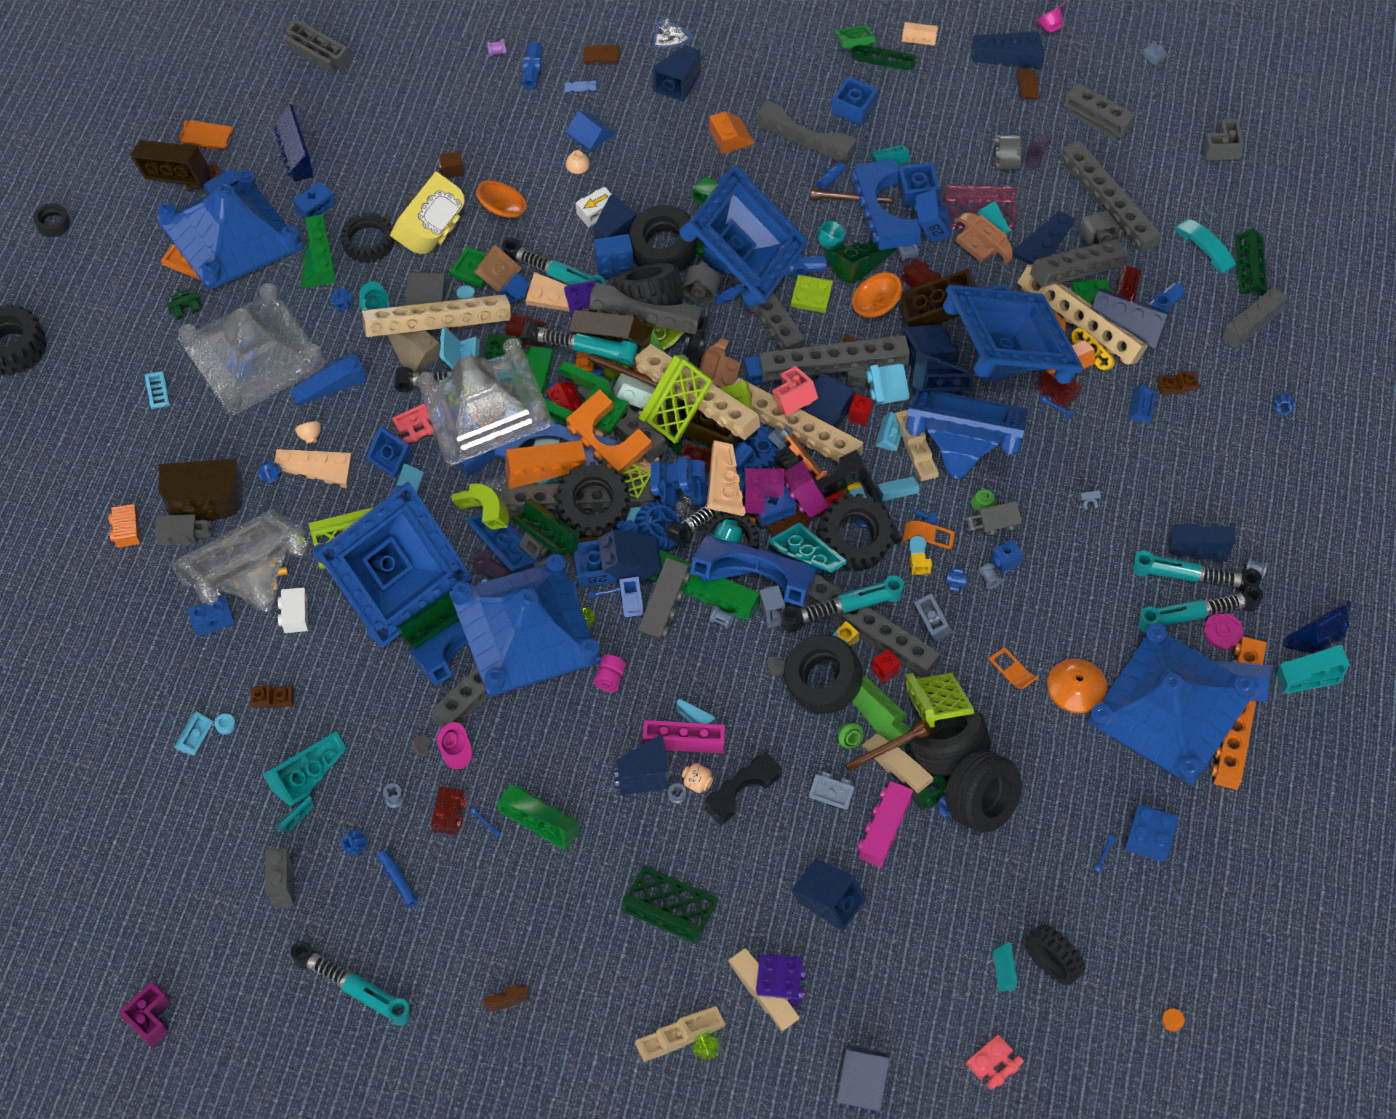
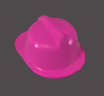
(1052, 20)
(454, 745)

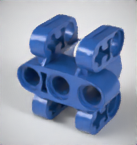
(684, 475)

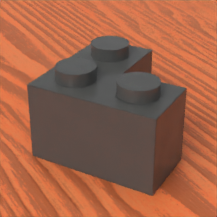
(1226, 143)

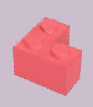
(795, 392)

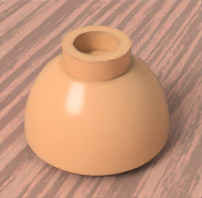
(577, 162)
(309, 431)

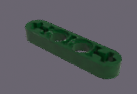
(883, 55)

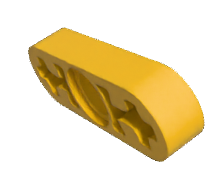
(1098, 362)

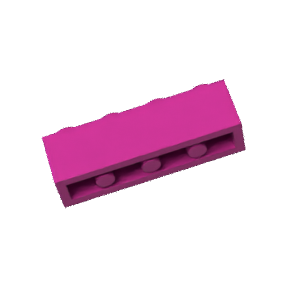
(686, 736)
(885, 824)

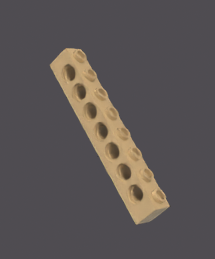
(436, 315)
(1135, 346)
(715, 405)
(805, 427)

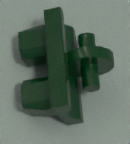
(183, 300)

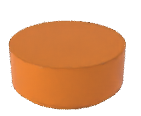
(1173, 1020)

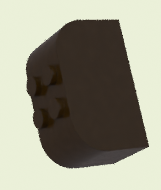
(202, 488)

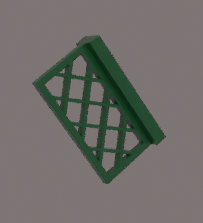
(662, 916)

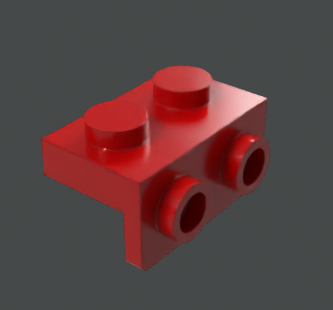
(564, 395)

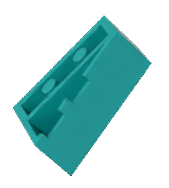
(1313, 670)

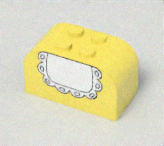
(429, 215)

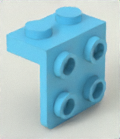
(453, 350)
(887, 384)

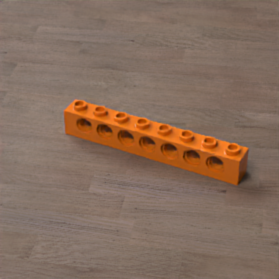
(1232, 775)

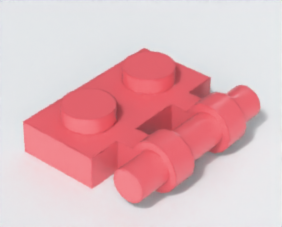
(411, 420)
(989, 1057)

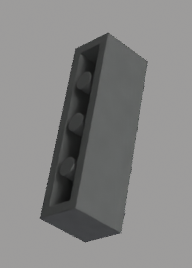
(1254, 318)
(665, 599)

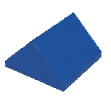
(589, 130)
(389, 452)

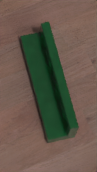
(1256, 259)
(550, 527)
(428, 617)

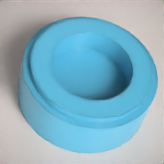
(465, 292)
(225, 723)

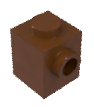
(451, 165)

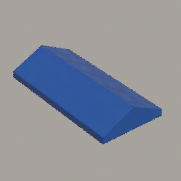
(504, 544)
(1260, 673)

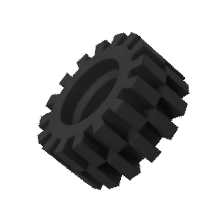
(787, 458)

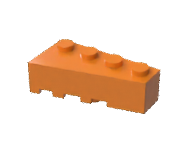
(542, 462)

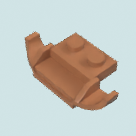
(983, 238)
(718, 366)

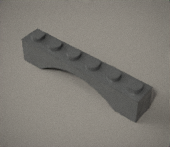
(835, 145)
(677, 317)

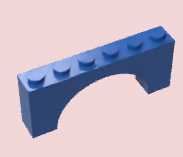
(886, 229)
(554, 432)
(791, 575)
(436, 654)

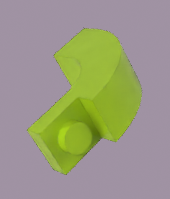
(494, 508)

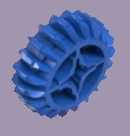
(656, 527)

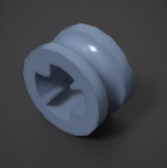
(677, 800)

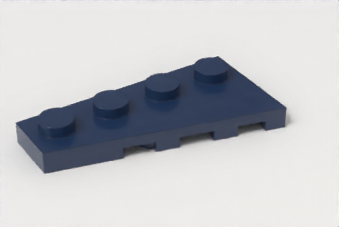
(1044, 240)

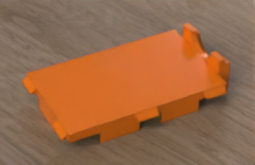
(205, 134)
(799, 451)

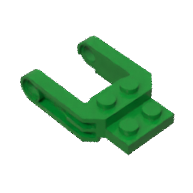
(593, 383)

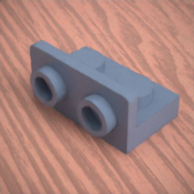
(832, 791)

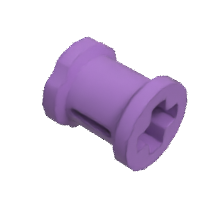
(496, 48)

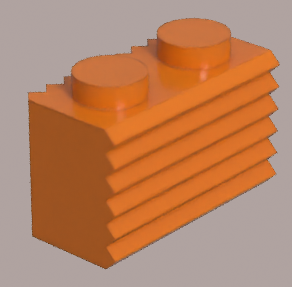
(125, 525)

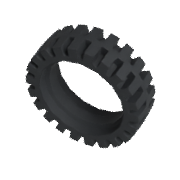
(362, 222)
(743, 521)
(1055, 954)

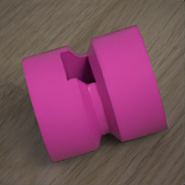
(609, 673)

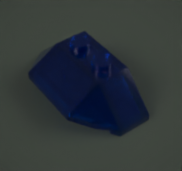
(1321, 632)

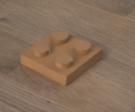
(496, 268)

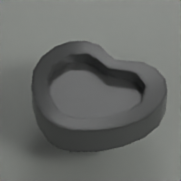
(775, 666)
(420, 745)

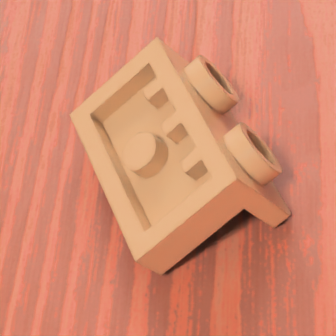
(919, 33)

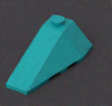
(807, 547)
(300, 773)

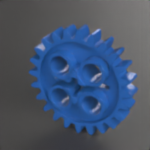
(759, 442)

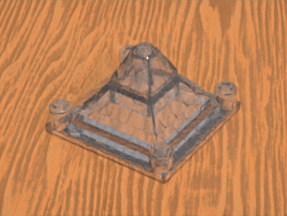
(252, 351)
(484, 403)
(243, 560)

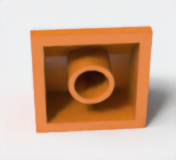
(729, 132)

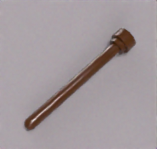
(818, 194)
(620, 369)
(921, 729)

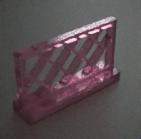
(982, 194)

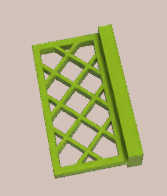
(662, 393)
(334, 525)
(925, 703)

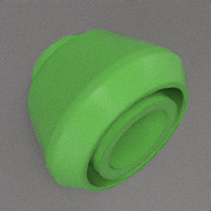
(983, 499)
(850, 735)

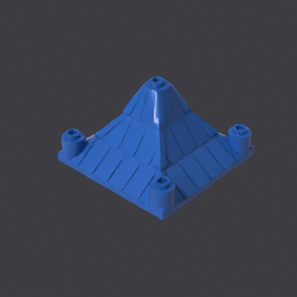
(229, 232)
(745, 235)
(1012, 333)
(966, 427)
(392, 563)
(524, 627)
(1173, 705)

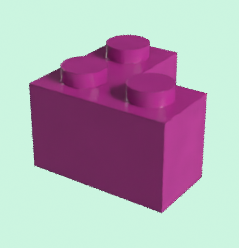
(762, 484)
(805, 490)
(142, 1012)

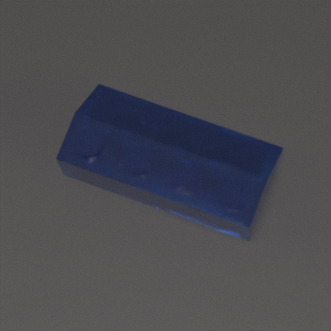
(293, 145)

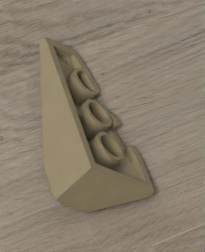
(415, 349)

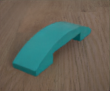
(1209, 243)

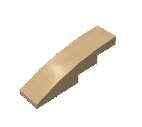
(918, 449)
(899, 764)
(778, 1008)
(680, 1033)

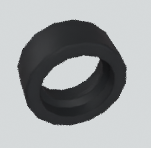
(49, 210)

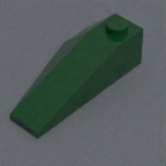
(857, 260)

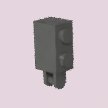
(995, 517)
(180, 530)

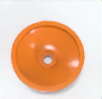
(501, 199)
(877, 295)
(1073, 694)

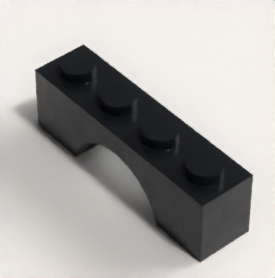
(695, 343)
(850, 470)
(761, 772)

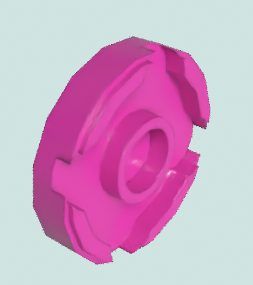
(1223, 631)

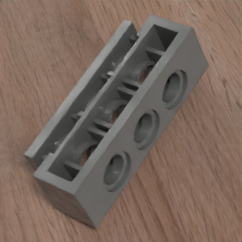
(323, 49)
(1099, 112)

